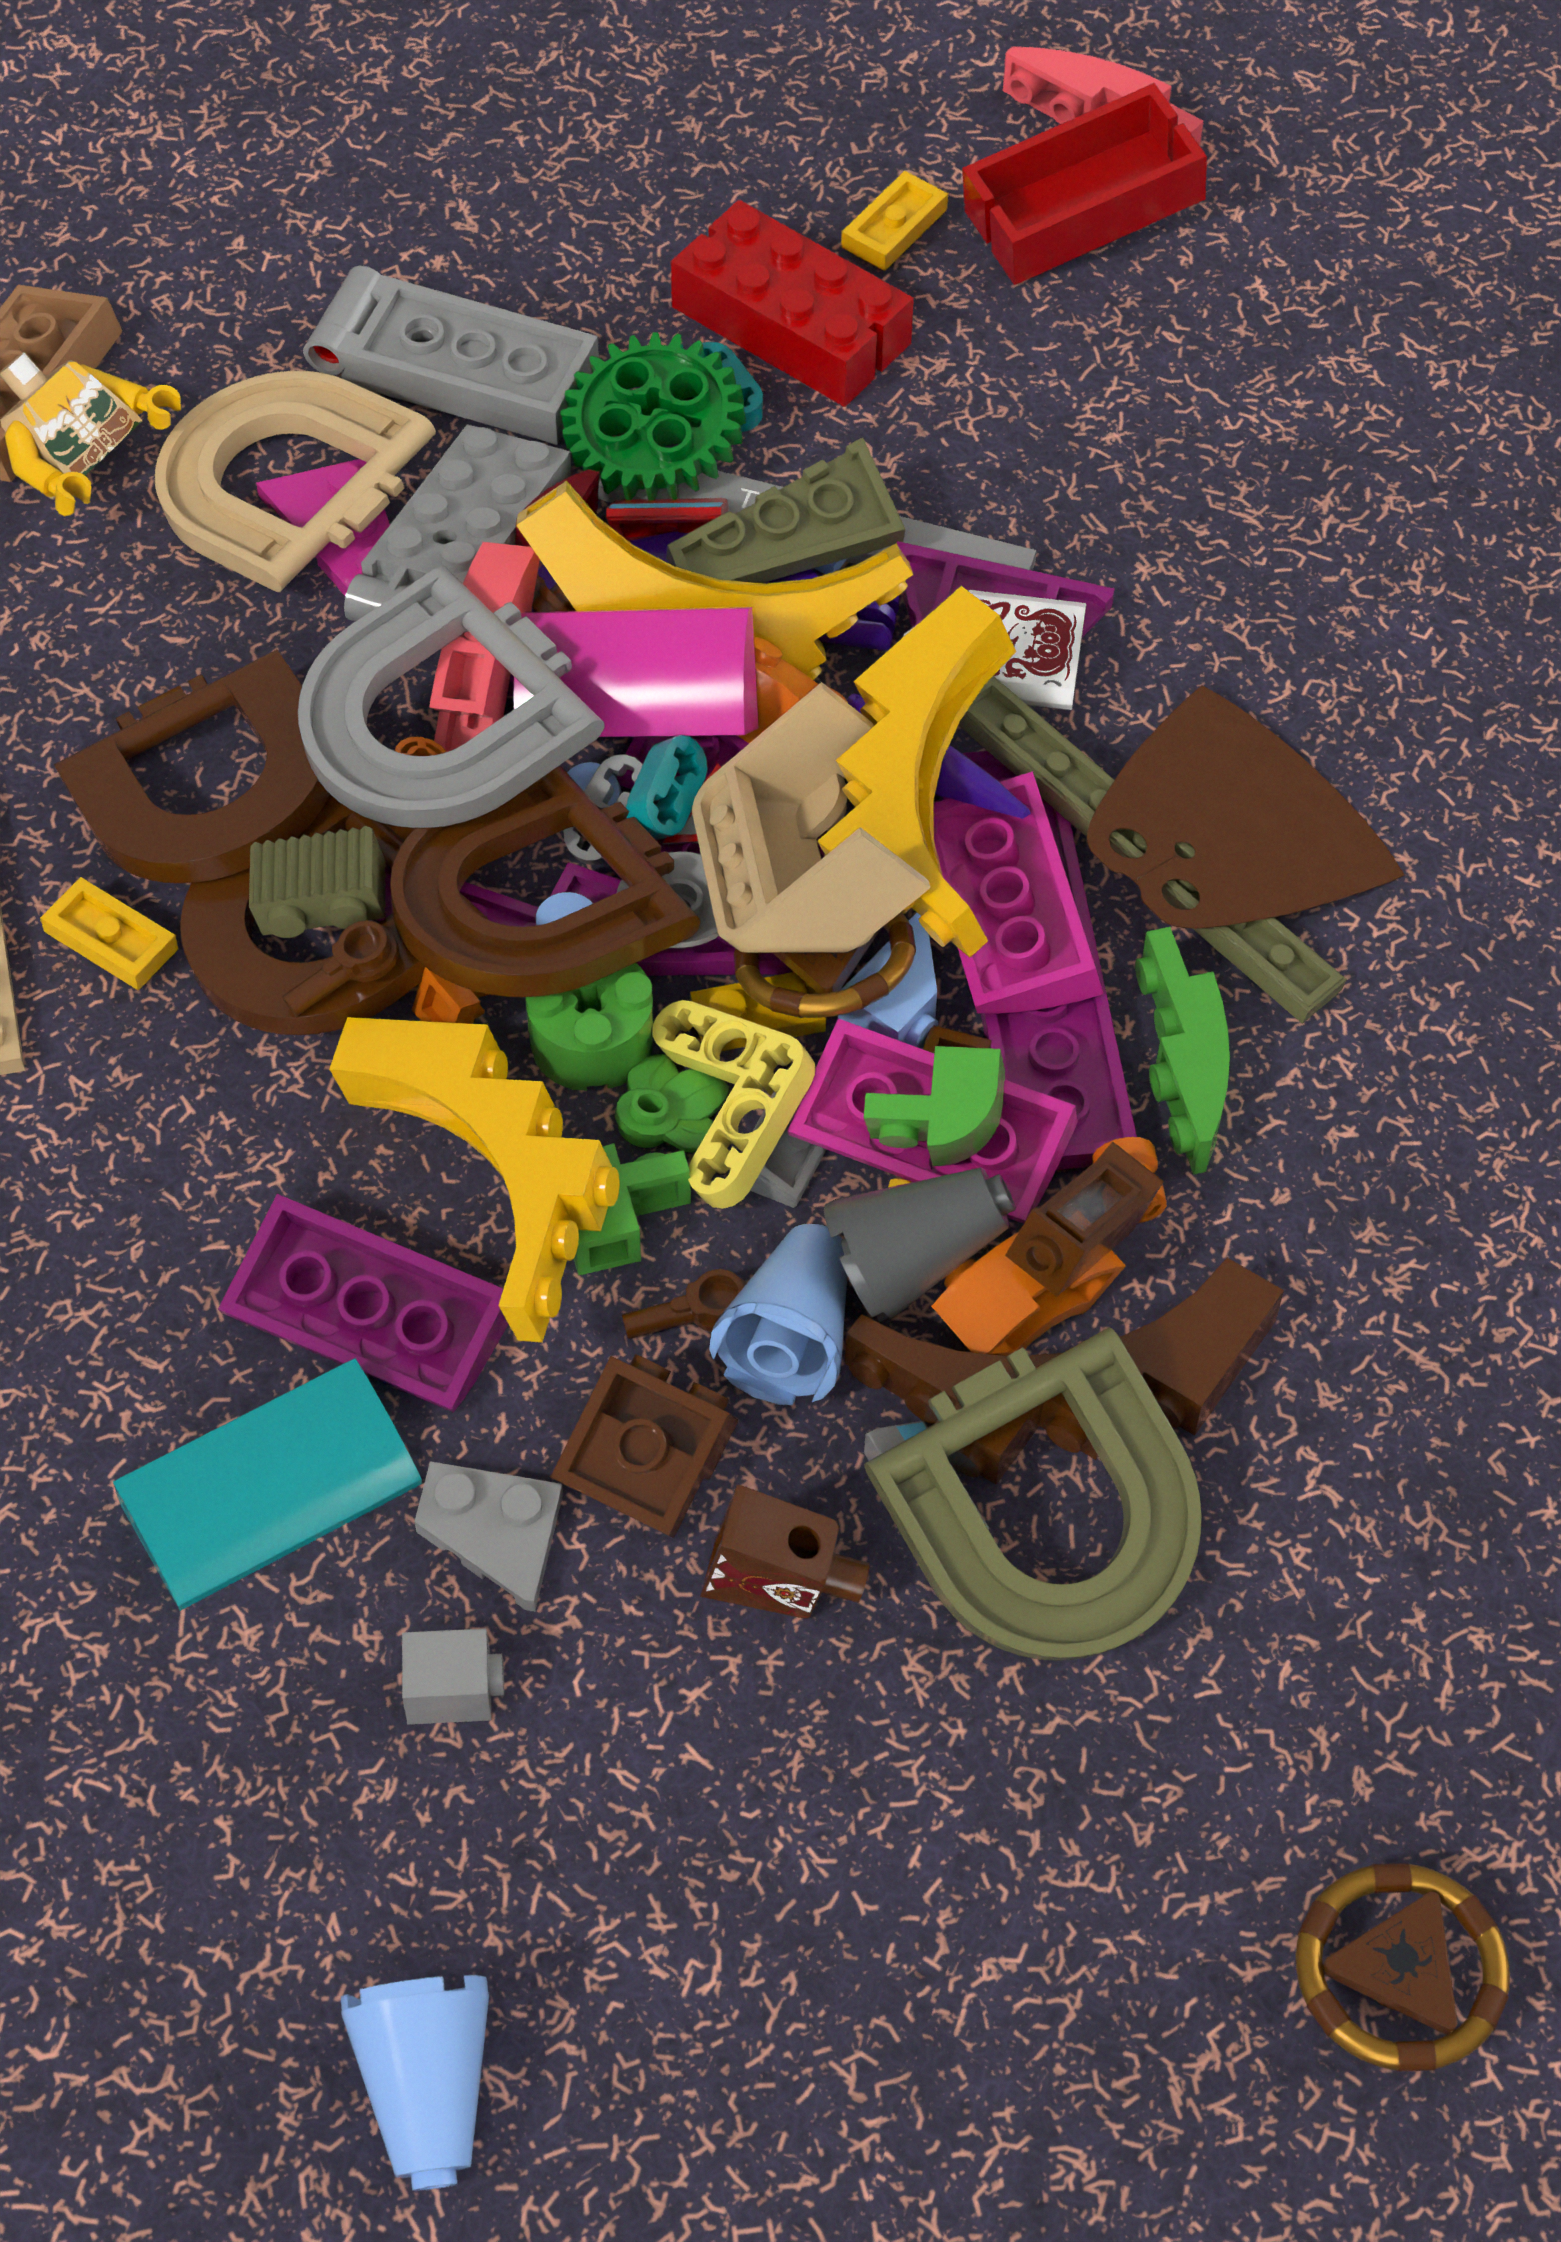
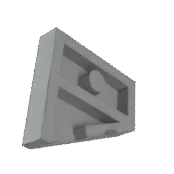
(493, 1524)

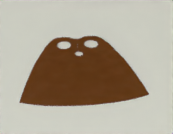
(1253, 809)

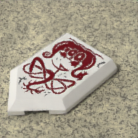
(1046, 643)

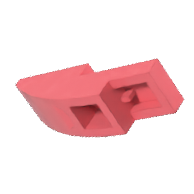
(1075, 83)
(469, 680)

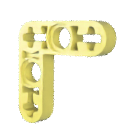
(750, 1074)

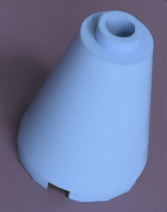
(787, 1321)
(422, 2071)

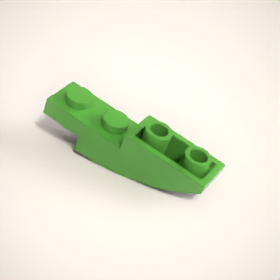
(1192, 1048)

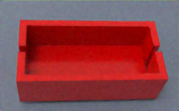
(1084, 183)
(792, 302)

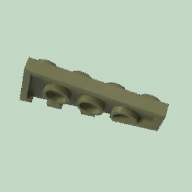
(812, 522)

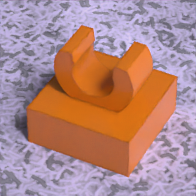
(445, 1001)

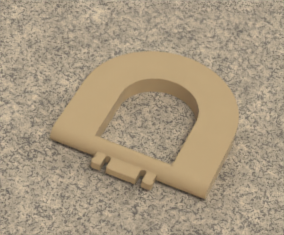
(270, 405)

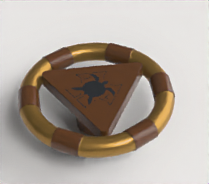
(827, 974)
(1403, 1967)

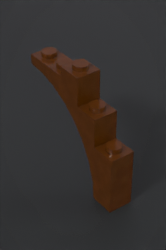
(1183, 1357)

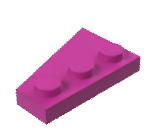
(303, 494)

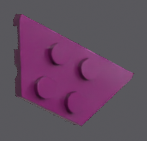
(942, 573)

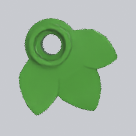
(668, 1104)

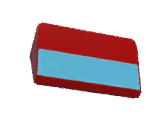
(647, 518)

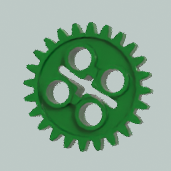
(654, 416)

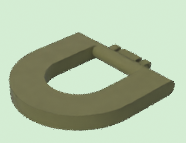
(962, 1557)

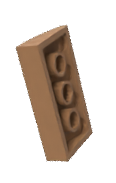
(51, 331)

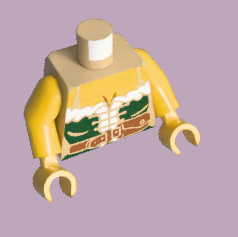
(73, 423)

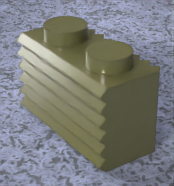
(317, 882)

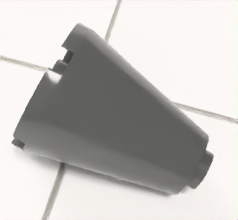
(916, 1234)

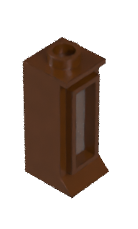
(1084, 1220)

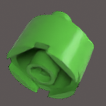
(594, 1030)

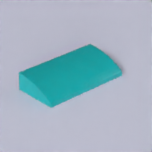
(267, 1483)

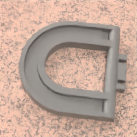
(465, 780)

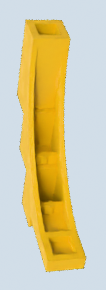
(461, 1083)

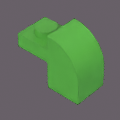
(957, 1115)
(646, 1186)

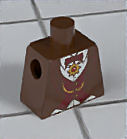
(779, 1557)

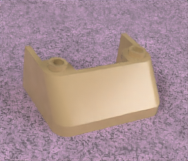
(761, 848)

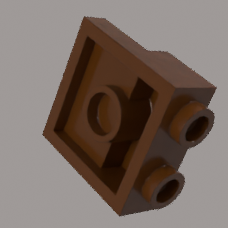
(645, 1443)

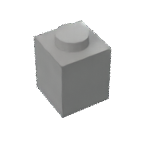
(449, 1676)

